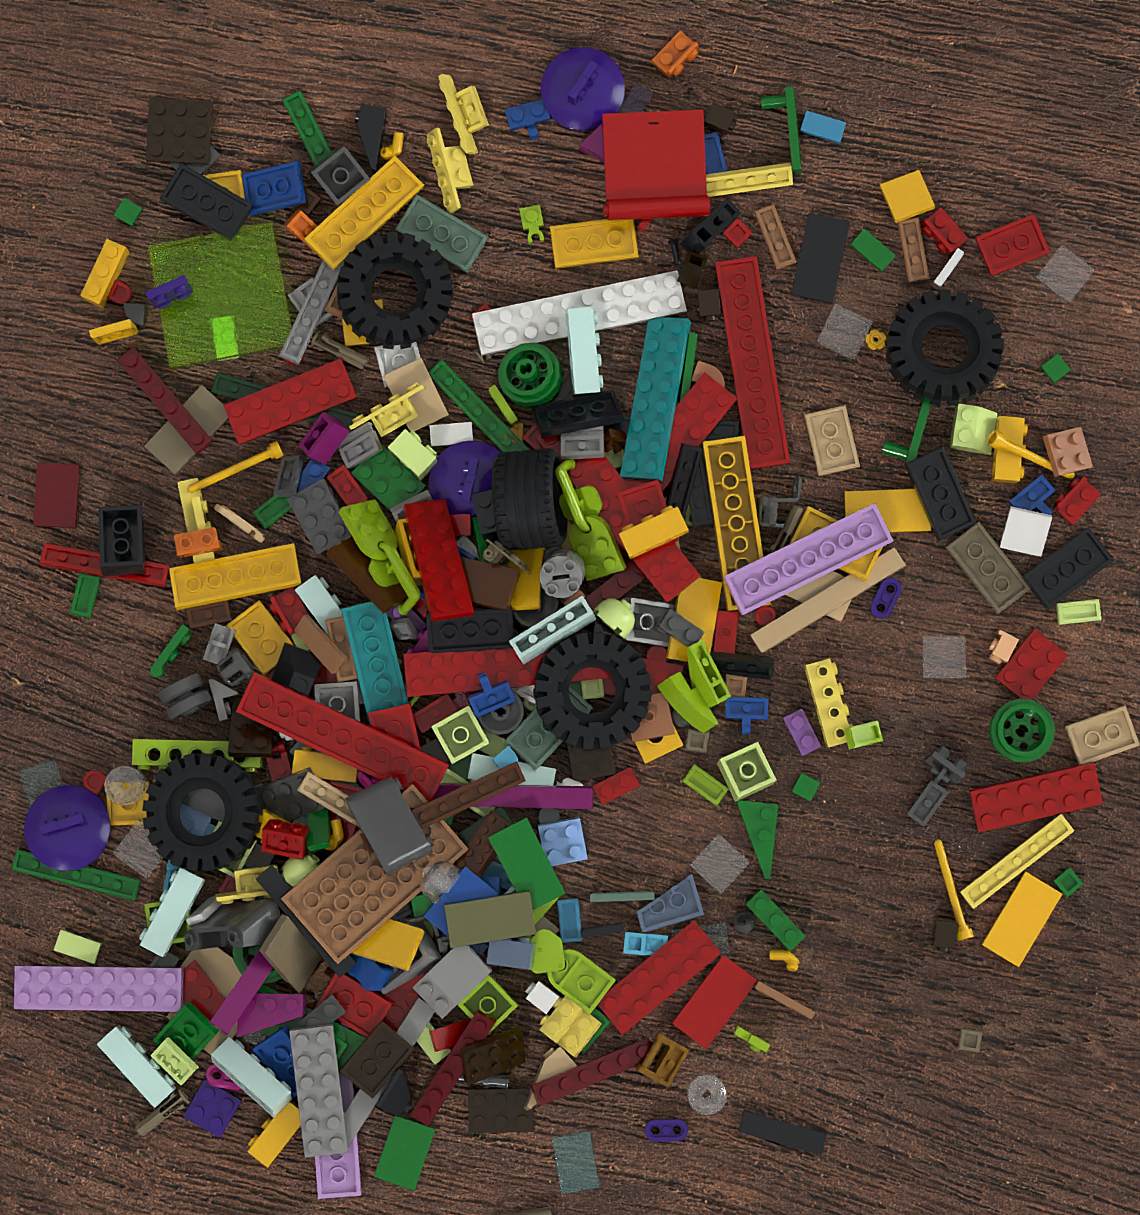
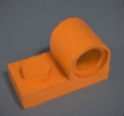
(300, 225)

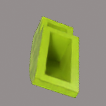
(688, 702)

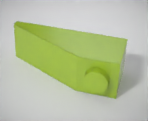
(706, 675)

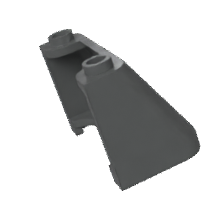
(389, 825)
(235, 925)

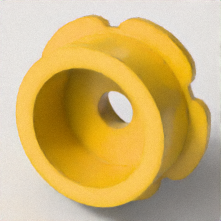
(875, 334)

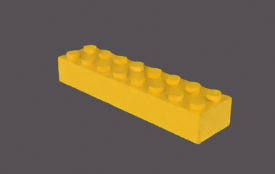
(732, 507)

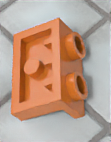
(675, 55)
(197, 542)

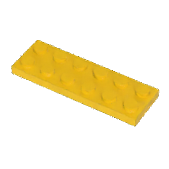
(364, 212)
(235, 576)

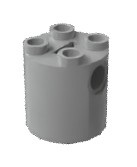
(553, 570)

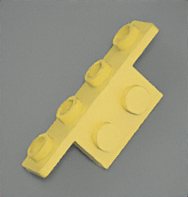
(465, 110)
(450, 168)
(392, 415)
(195, 513)
(246, 885)

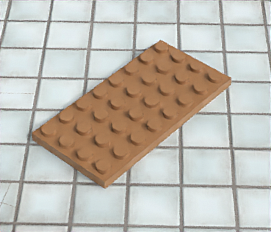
(352, 895)

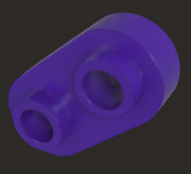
(886, 599)
(666, 1130)

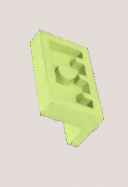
(174, 1061)

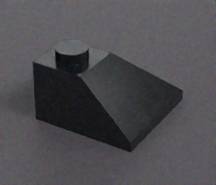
(297, 669)
(397, 1095)

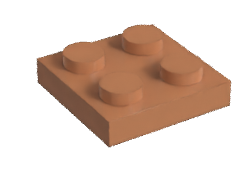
(1067, 451)

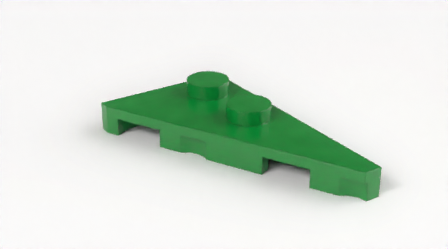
(761, 826)

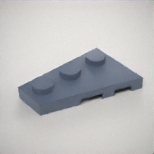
(672, 907)

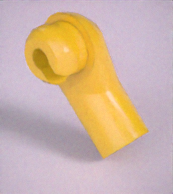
(393, 149)
(337, 835)
(785, 955)

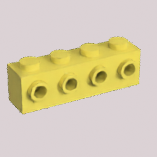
(828, 701)

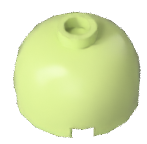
(616, 615)
(296, 869)

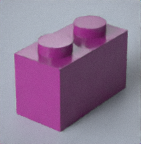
(324, 438)

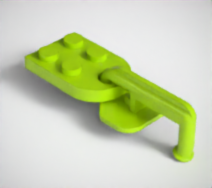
(582, 507)
(379, 542)
(580, 980)

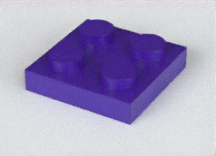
(164, 294)
(212, 1108)

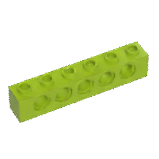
(143, 747)

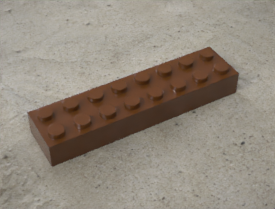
(480, 850)

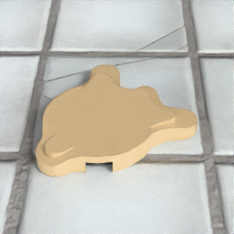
(238, 521)

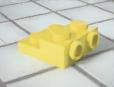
(569, 1026)

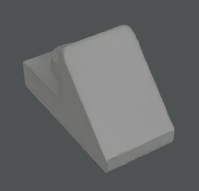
(220, 693)

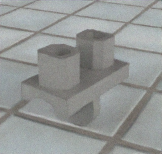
(219, 644)

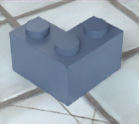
(511, 953)

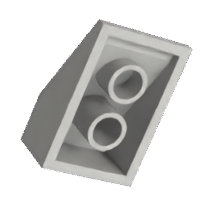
(647, 617)
(340, 697)
(424, 959)
(452, 979)

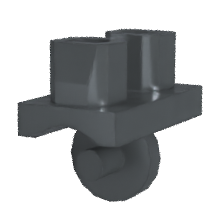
(945, 769)

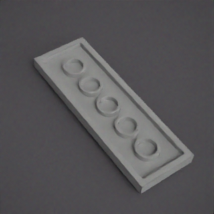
(318, 1090)

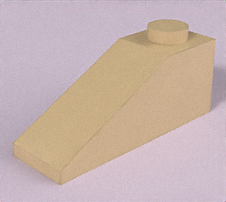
(555, 1062)

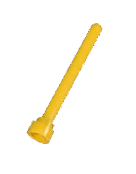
(998, 440)
(272, 451)
(963, 930)

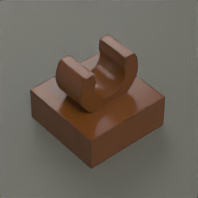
(612, 440)

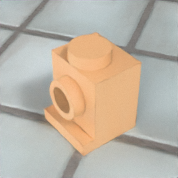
(1002, 647)

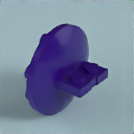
(581, 88)
(460, 472)
(67, 828)

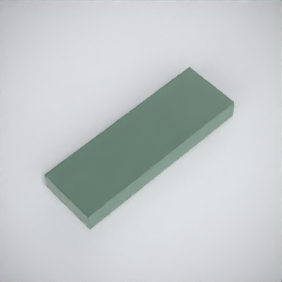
(622, 896)

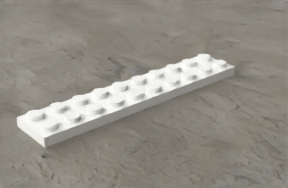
(546, 318)

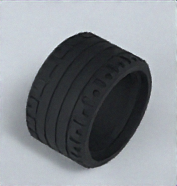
(528, 499)

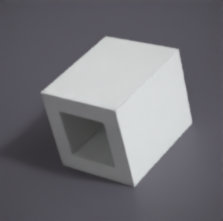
(541, 996)

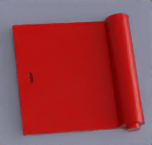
(654, 165)

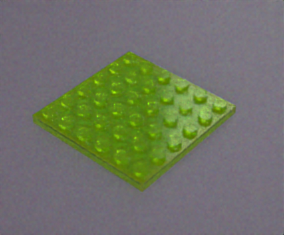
(236, 296)

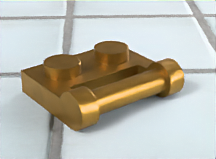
(668, 1062)

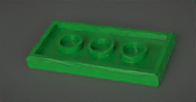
(526, 862)

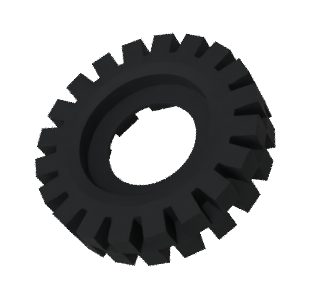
(400, 254)
(938, 383)
(630, 699)
(240, 817)

